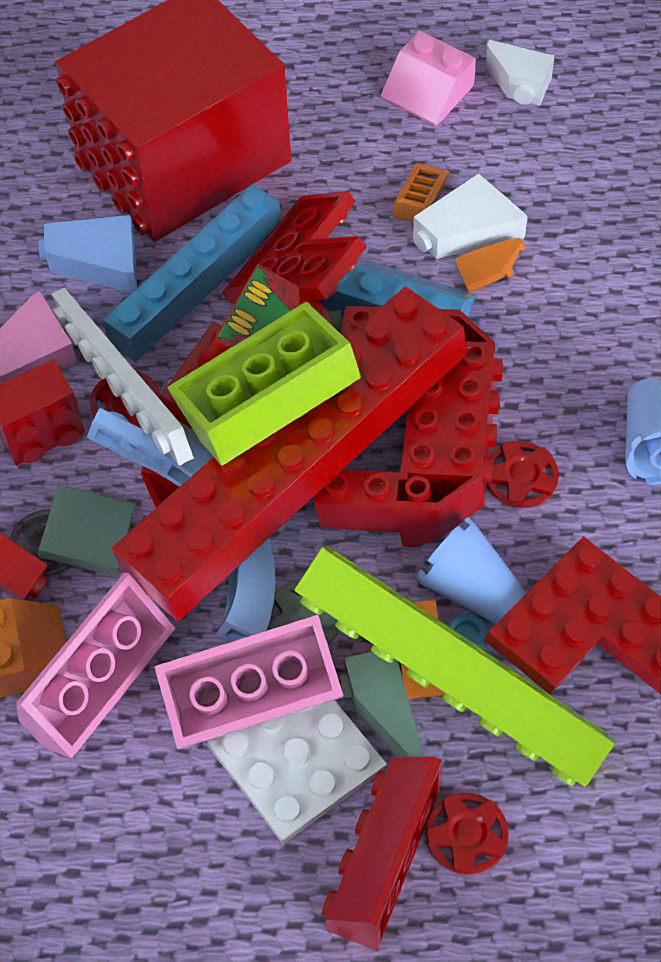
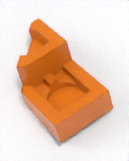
(489, 263)

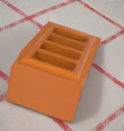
(407, 209)

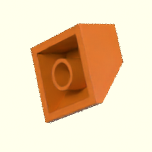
(28, 641)

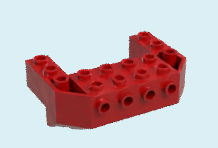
(442, 455)

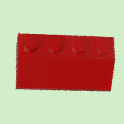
(384, 850)

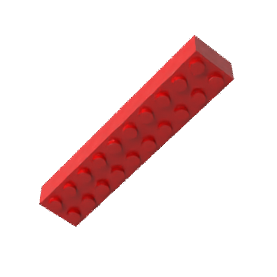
(236, 507)

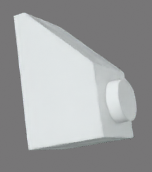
(520, 71)

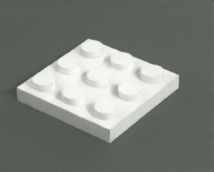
(298, 765)

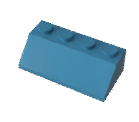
(374, 284)

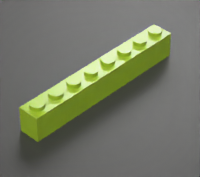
(455, 666)

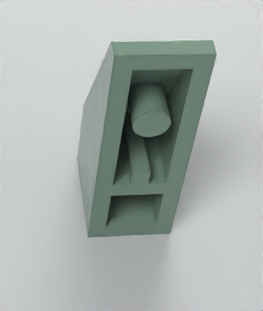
(381, 701)

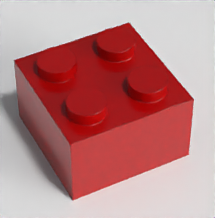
(38, 413)

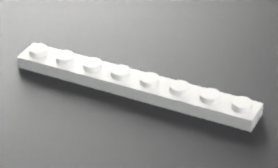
(122, 378)

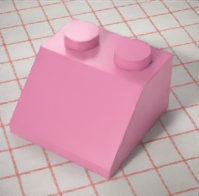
(429, 78)

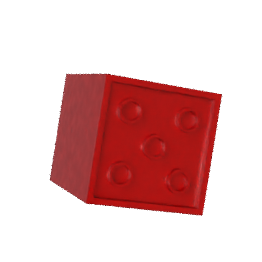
(176, 112)

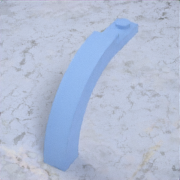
(253, 581)

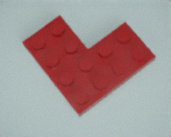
(301, 249)
(573, 609)

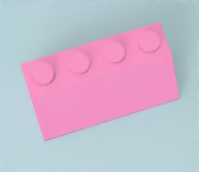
(94, 668)
(248, 682)

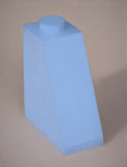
(92, 251)

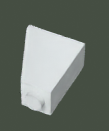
(468, 220)

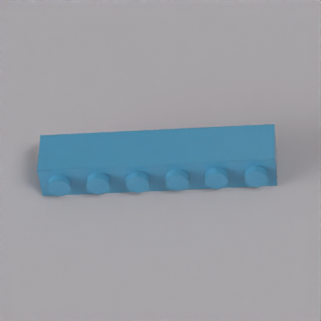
(192, 273)

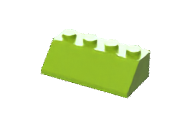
(265, 382)

